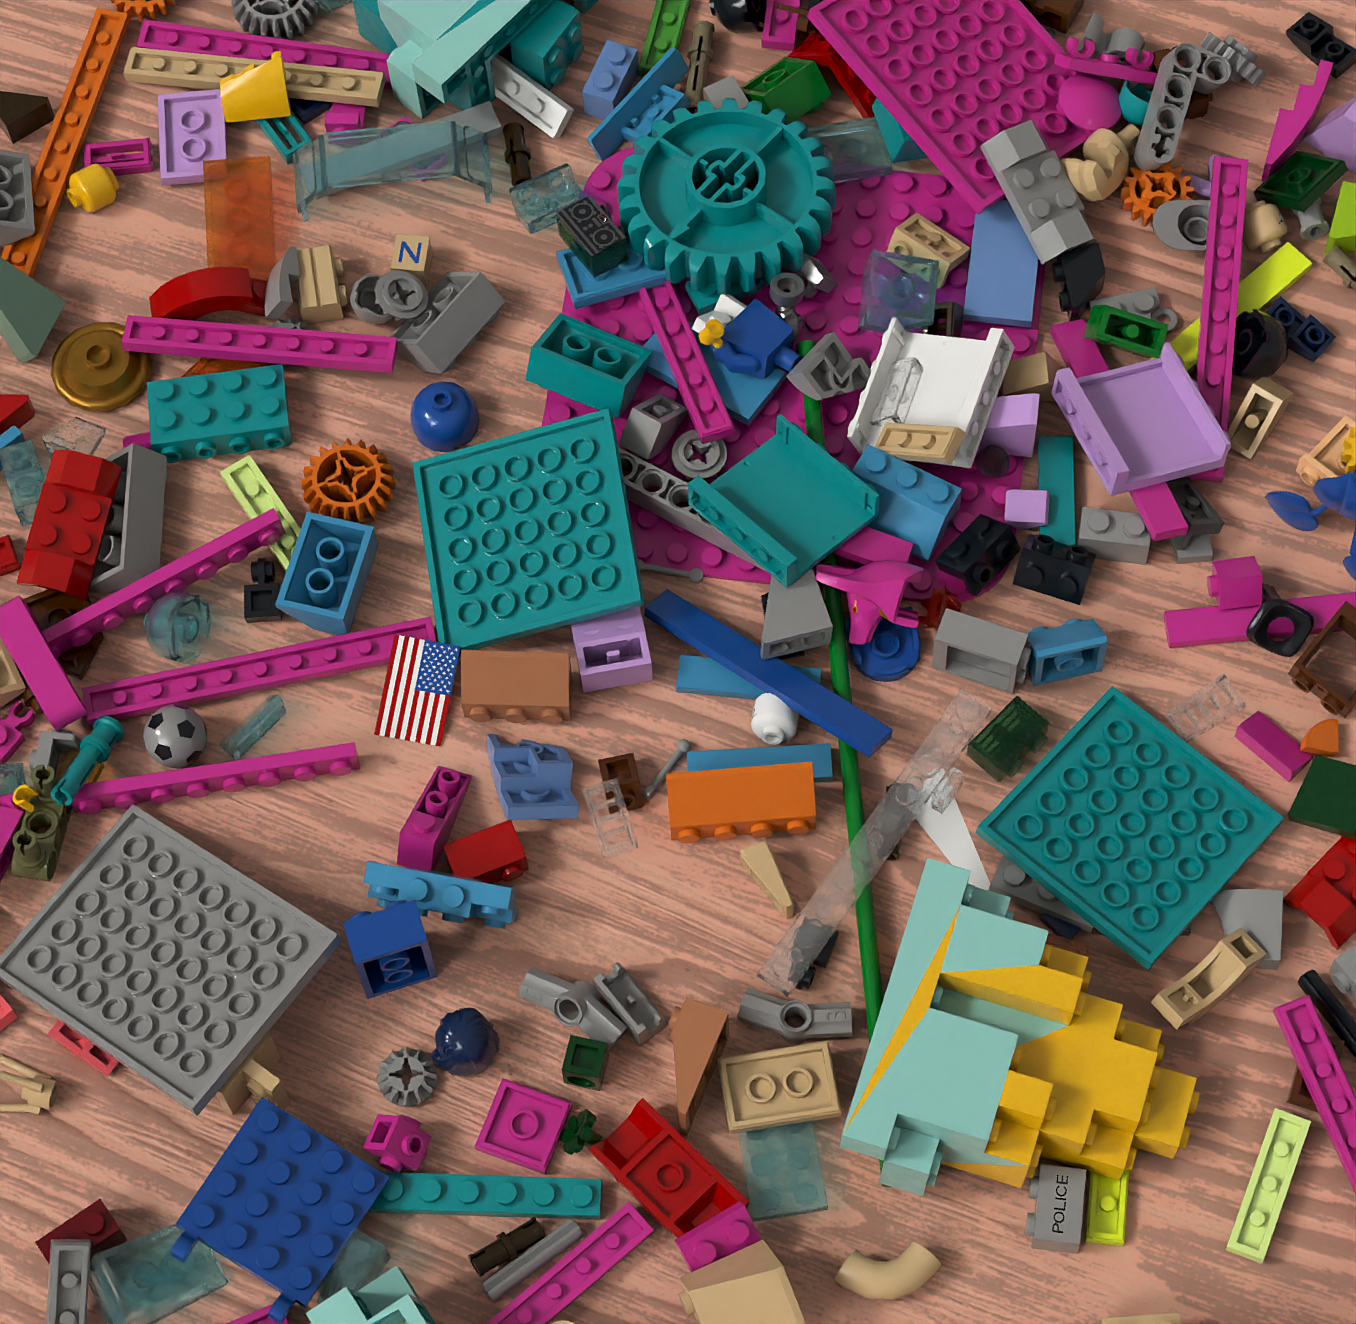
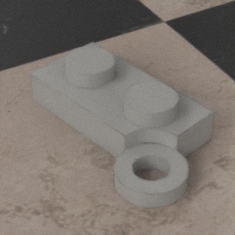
(1142, 303)

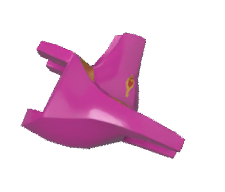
(873, 594)

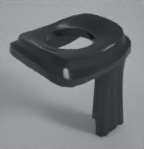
(1270, 610)

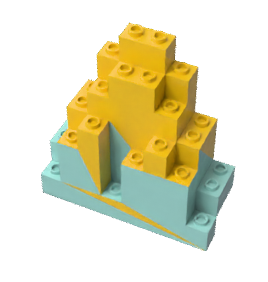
(1003, 1054)

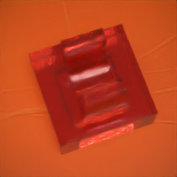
(936, 606)

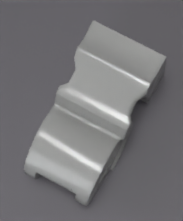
(1113, 43)

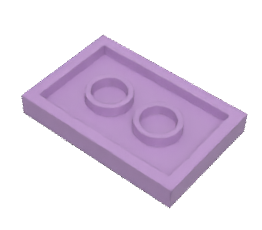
(189, 133)

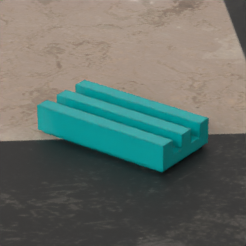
(276, 141)

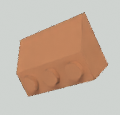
(516, 686)

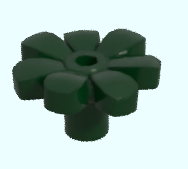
(580, 1132)

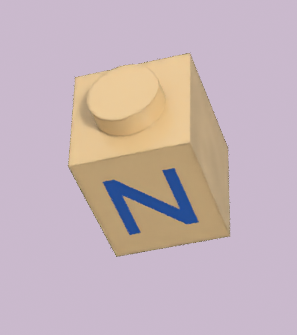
(412, 255)

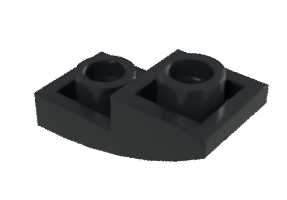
(1317, 42)

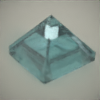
(11, 777)

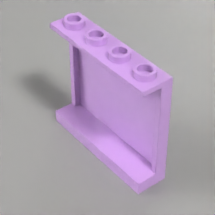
(1142, 422)

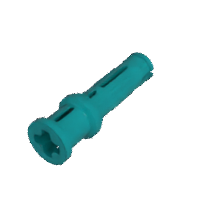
(93, 751)

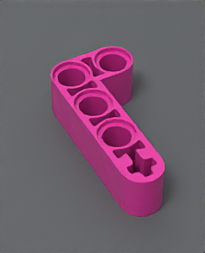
(39, 664)

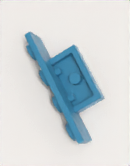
(647, 102)

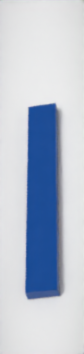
(769, 675)

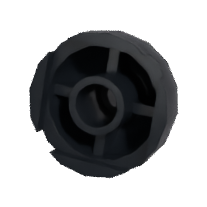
(739, 15)
(1258, 345)

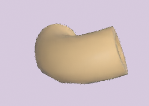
(889, 1278)

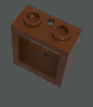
(1307, 681)

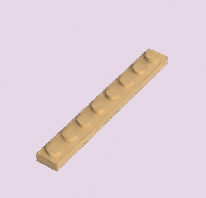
(206, 71)

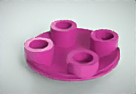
(1089, 102)

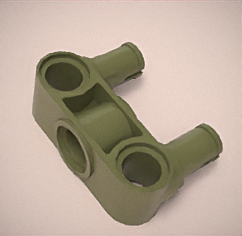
(37, 853)

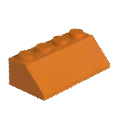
(741, 802)

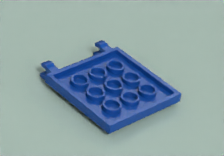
(280, 1205)

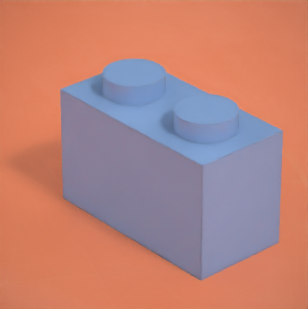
(610, 79)

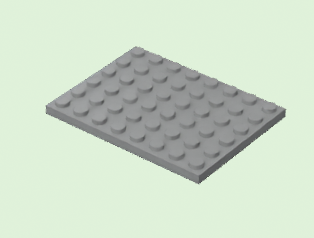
(166, 958)

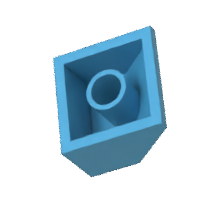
(1066, 651)

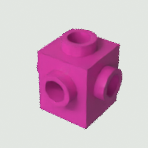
(397, 1142)

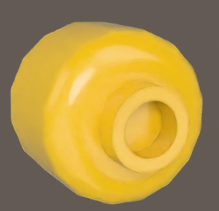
(92, 188)

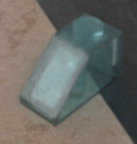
(355, 1264)

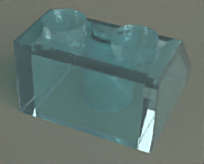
(897, 288)

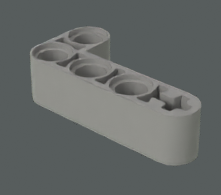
(1173, 109)

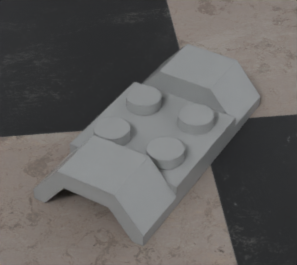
(1038, 191)

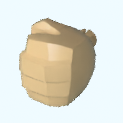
(1104, 163)

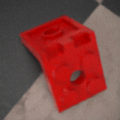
(818, 49)

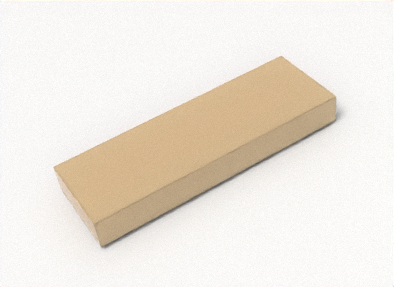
(920, 442)

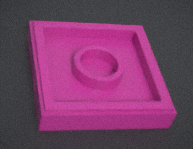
(523, 1126)

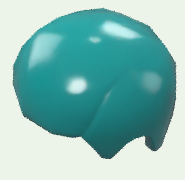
(1134, 103)

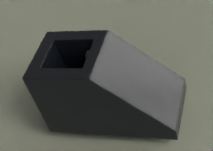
(1080, 277)

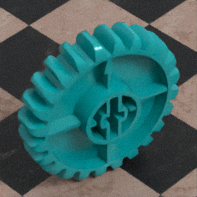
(726, 195)

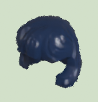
(465, 1042)

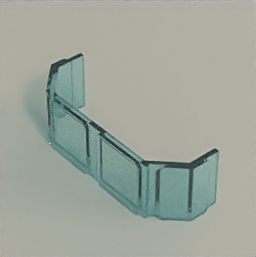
(391, 156)

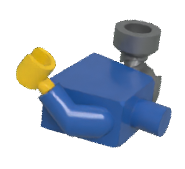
(759, 337)

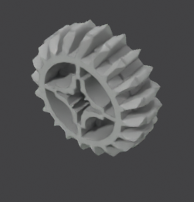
(275, 17)

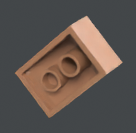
(698, 1040)

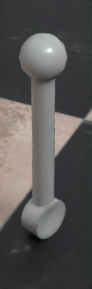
(695, 574)
(682, 747)

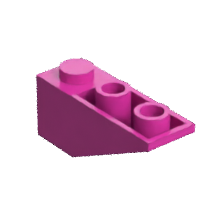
(432, 819)

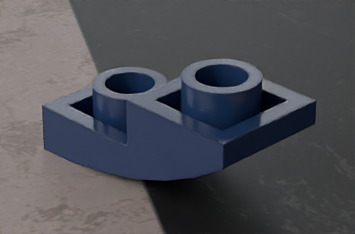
(1305, 335)

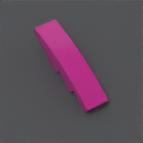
(1293, 125)

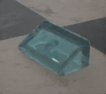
(253, 726)

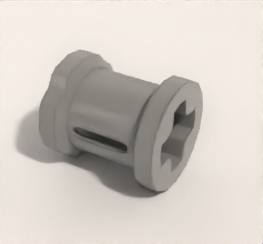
(1312, 222)

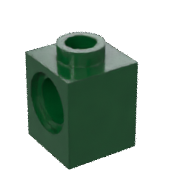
(585, 1063)

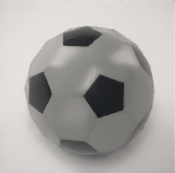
(175, 736)

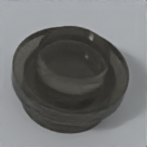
(992, 461)

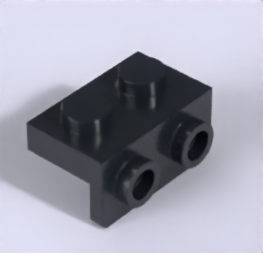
(979, 553)
(1054, 568)

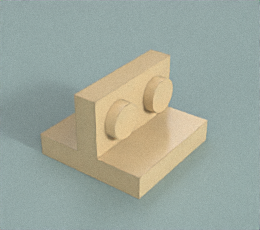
(255, 1078)

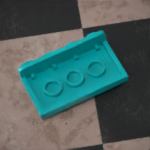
(219, 413)

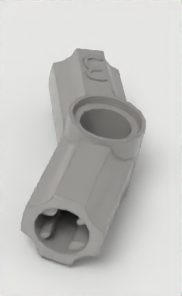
(573, 1005)
(771, 1014)

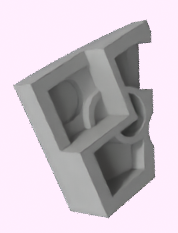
(829, 370)
(1258, 915)

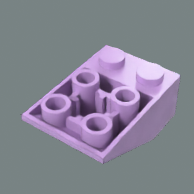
(612, 650)

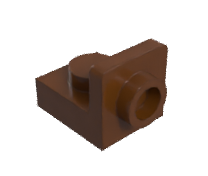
(625, 770)

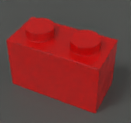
(488, 854)

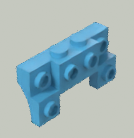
(442, 893)

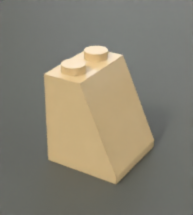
(741, 1290)

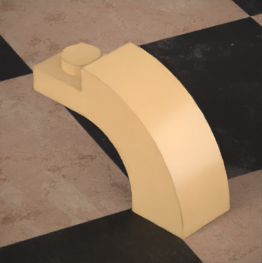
(1210, 980)

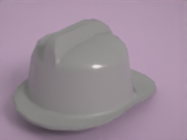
(1182, 224)

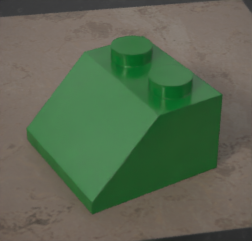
(789, 85)

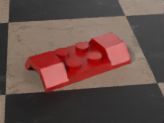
(70, 523)
(1329, 892)
(665, 1171)

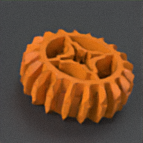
(373, 471)

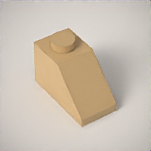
(1258, 416)

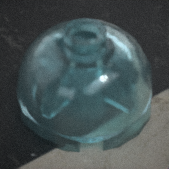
(176, 625)

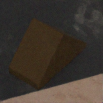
(23, 114)

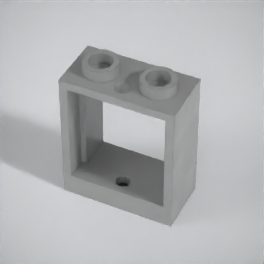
(981, 651)

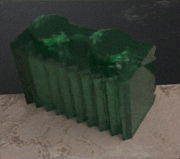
(1008, 740)

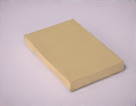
(779, 1087)

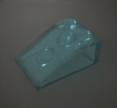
(146, 1284)

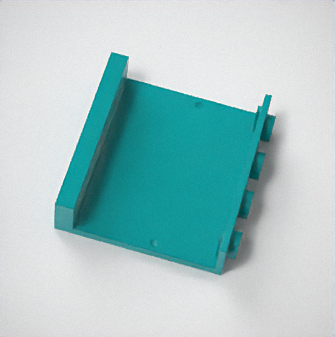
(787, 503)

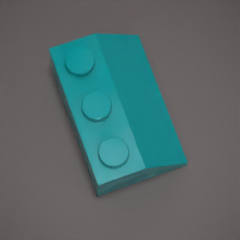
(587, 364)

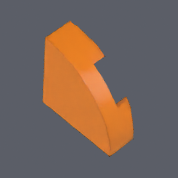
(1322, 739)

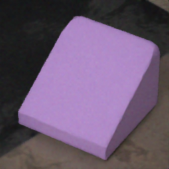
(1026, 508)

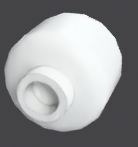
(773, 719)

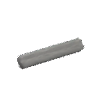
(532, 1259)

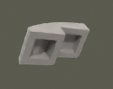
(279, 284)

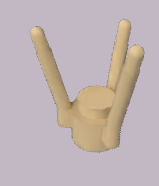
(38, 1088)

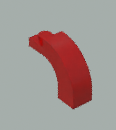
(208, 292)

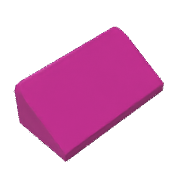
(1272, 745)

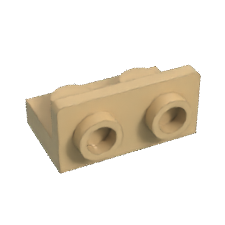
(926, 240)

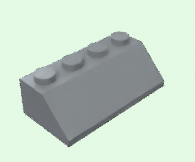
(135, 521)

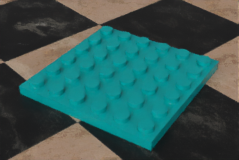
(528, 532)
(1129, 827)

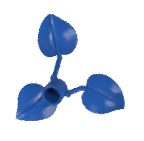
(1333, 493)

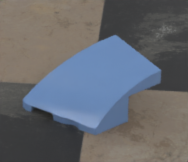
(532, 779)

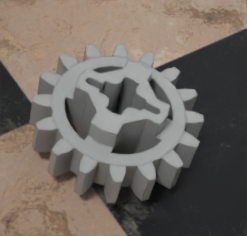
(1238, 56)

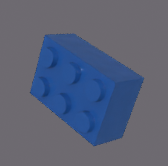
(390, 948)

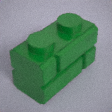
(1126, 331)

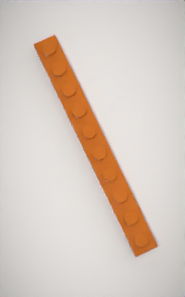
(69, 133)

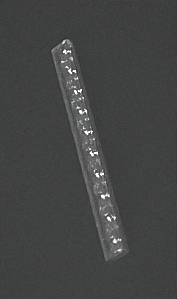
(873, 843)

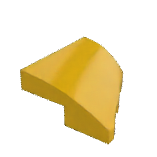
(256, 92)

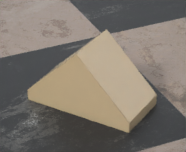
(1031, 375)

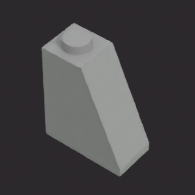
(795, 618)

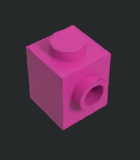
(1236, 582)

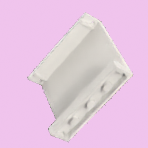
(954, 389)

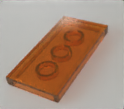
(240, 214)

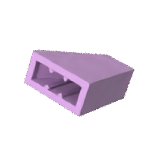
(1337, 134)
(1012, 424)

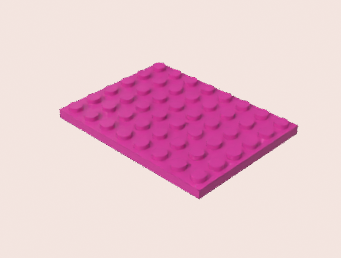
(955, 77)

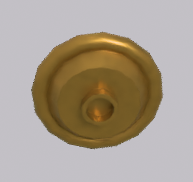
(95, 371)

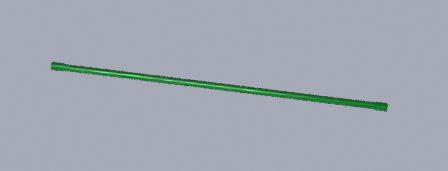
(848, 755)

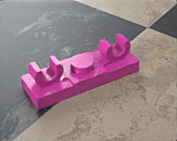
(1106, 63)

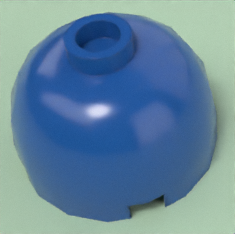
(444, 416)

